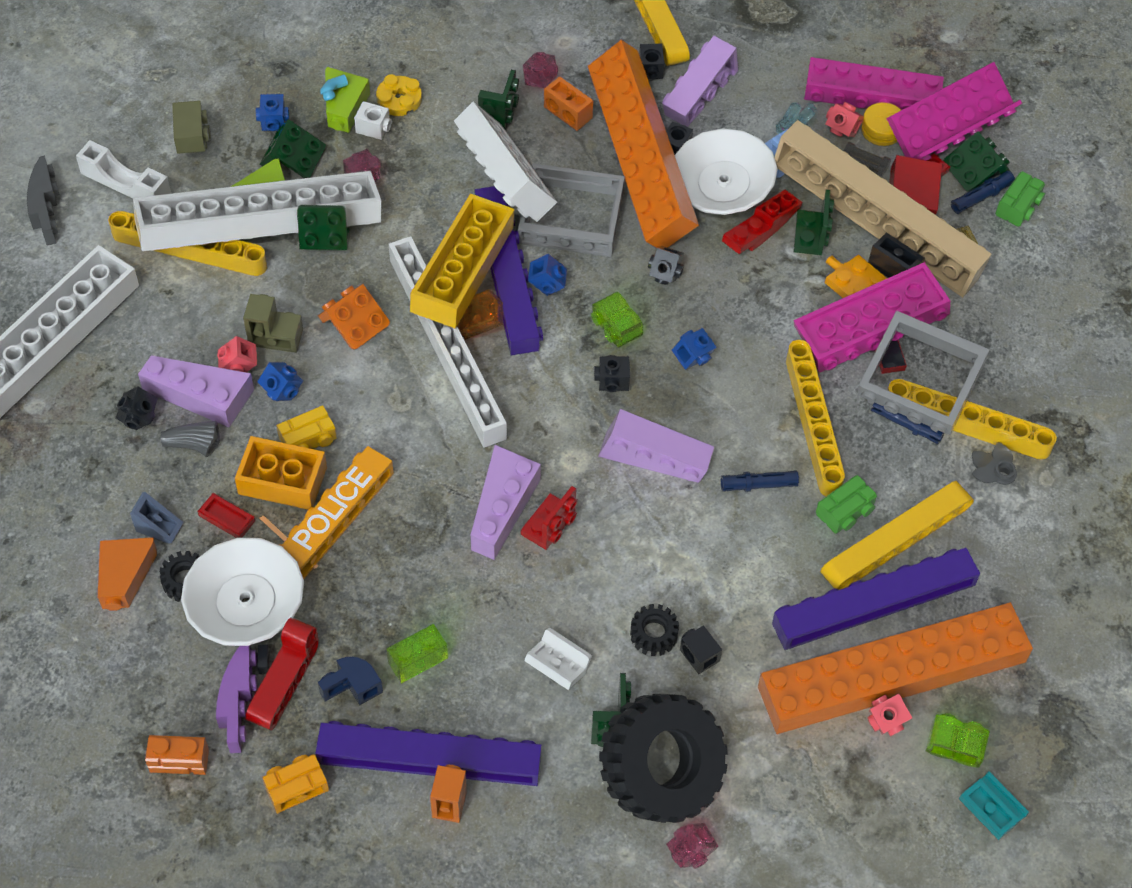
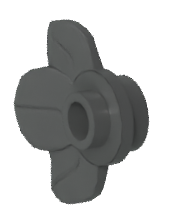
(990, 465)

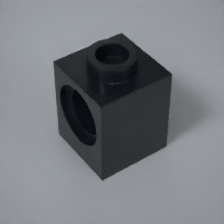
(652, 60)
(678, 135)
(700, 649)

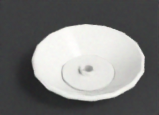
(729, 157)
(239, 571)

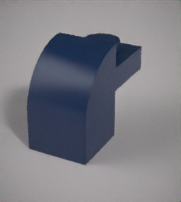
(353, 675)

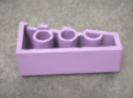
(701, 81)
(198, 387)
(655, 448)
(503, 498)

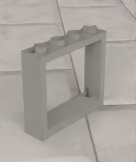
(573, 239)
(939, 339)

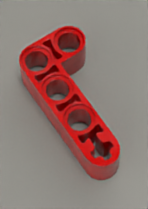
(283, 677)

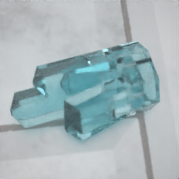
(794, 113)

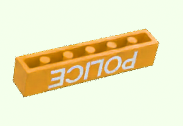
(338, 508)

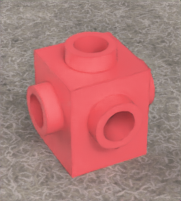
(844, 120)
(237, 355)
(898, 710)

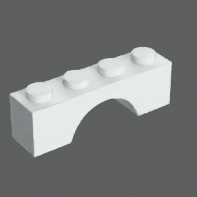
(101, 165)

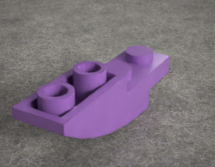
(234, 693)

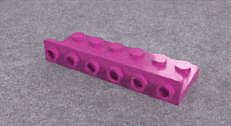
(866, 85)
(952, 113)
(861, 319)

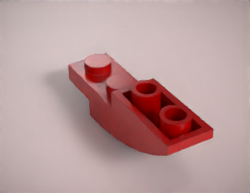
(763, 224)

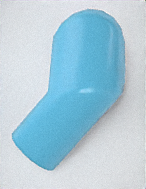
(333, 84)

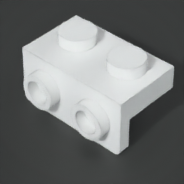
(559, 659)

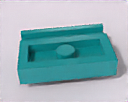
(993, 805)

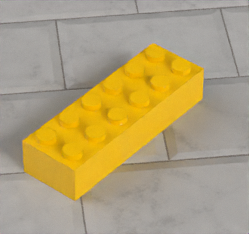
(462, 261)

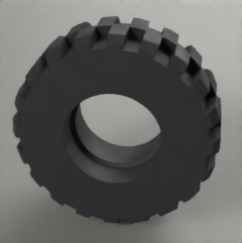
(699, 765)

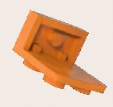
(355, 316)

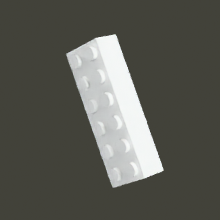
(504, 163)

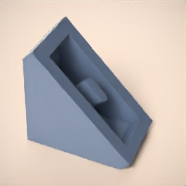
(154, 519)

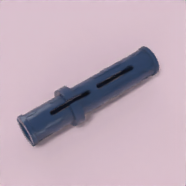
(990, 188)
(902, 420)
(759, 480)

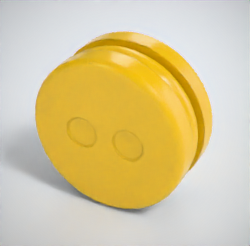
(875, 125)

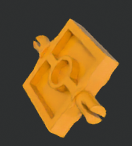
(851, 275)

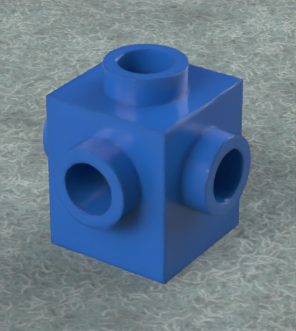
(272, 111)
(547, 274)
(694, 348)
(280, 381)

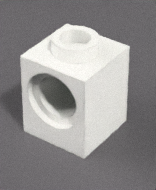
(372, 120)

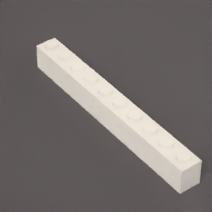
(452, 353)

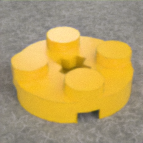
(399, 85)

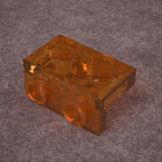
(482, 315)

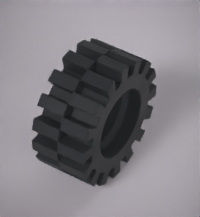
(171, 568)
(654, 644)

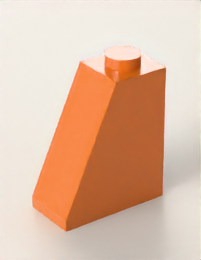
(123, 569)

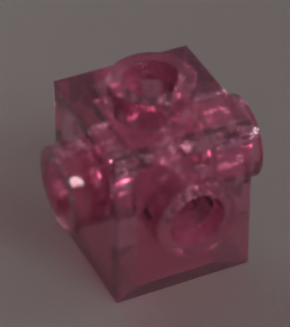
(540, 70)
(363, 162)
(692, 845)

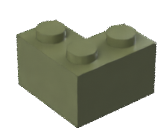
(190, 127)
(271, 328)

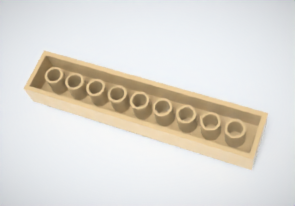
(880, 206)

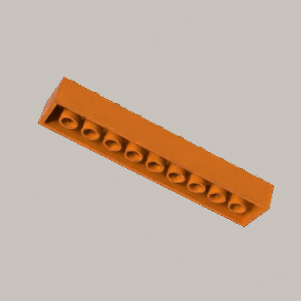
(642, 146)
(894, 666)

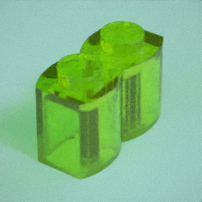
(617, 319)
(957, 740)

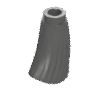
(199, 436)

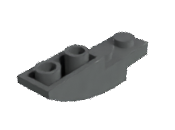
(42, 198)

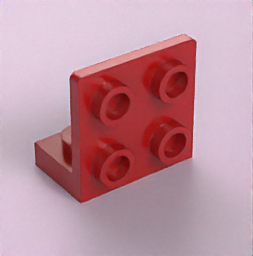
(551, 518)

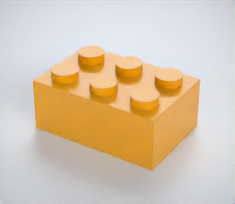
(281, 473)

